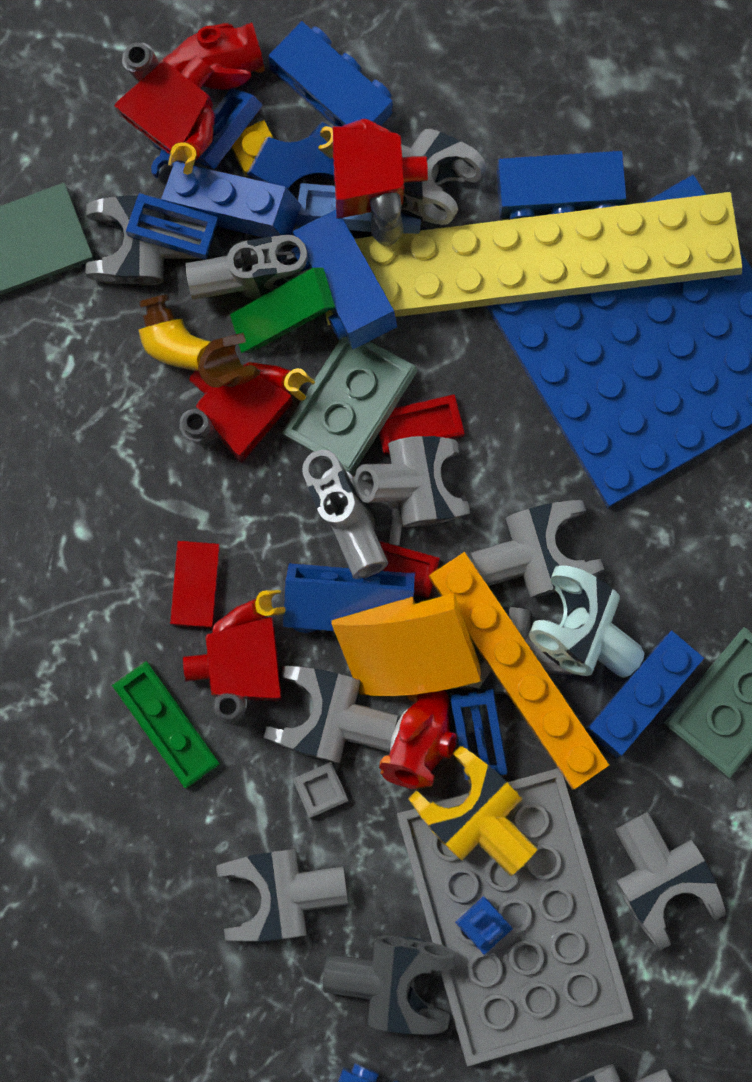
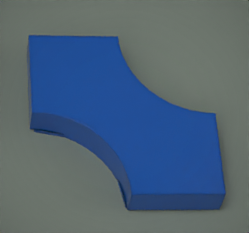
(287, 161)

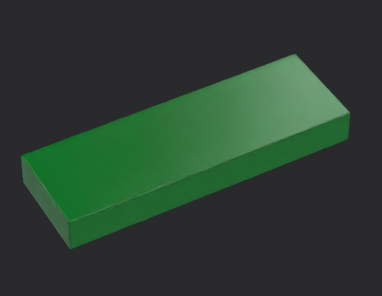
(283, 309)
(166, 725)

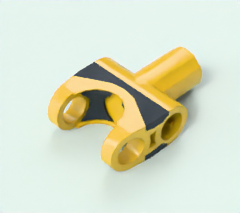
(480, 817)

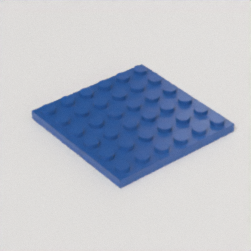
(640, 370)

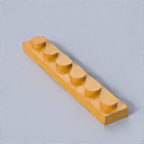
(520, 672)

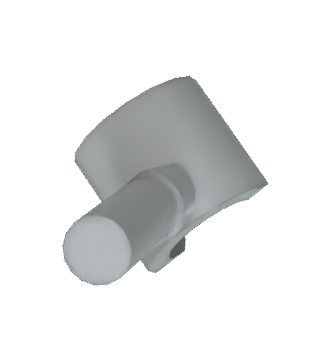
(396, 523)

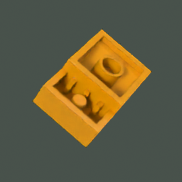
(408, 647)

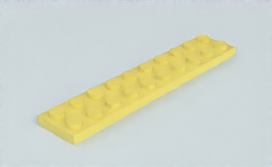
(557, 255)

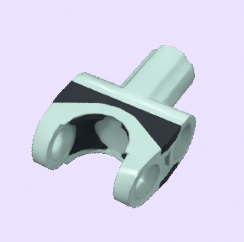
(586, 627)

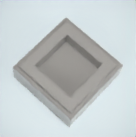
(320, 790)

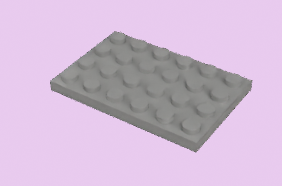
(556, 964)

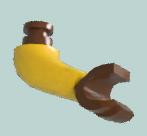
(173, 345)

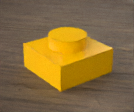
(249, 144)

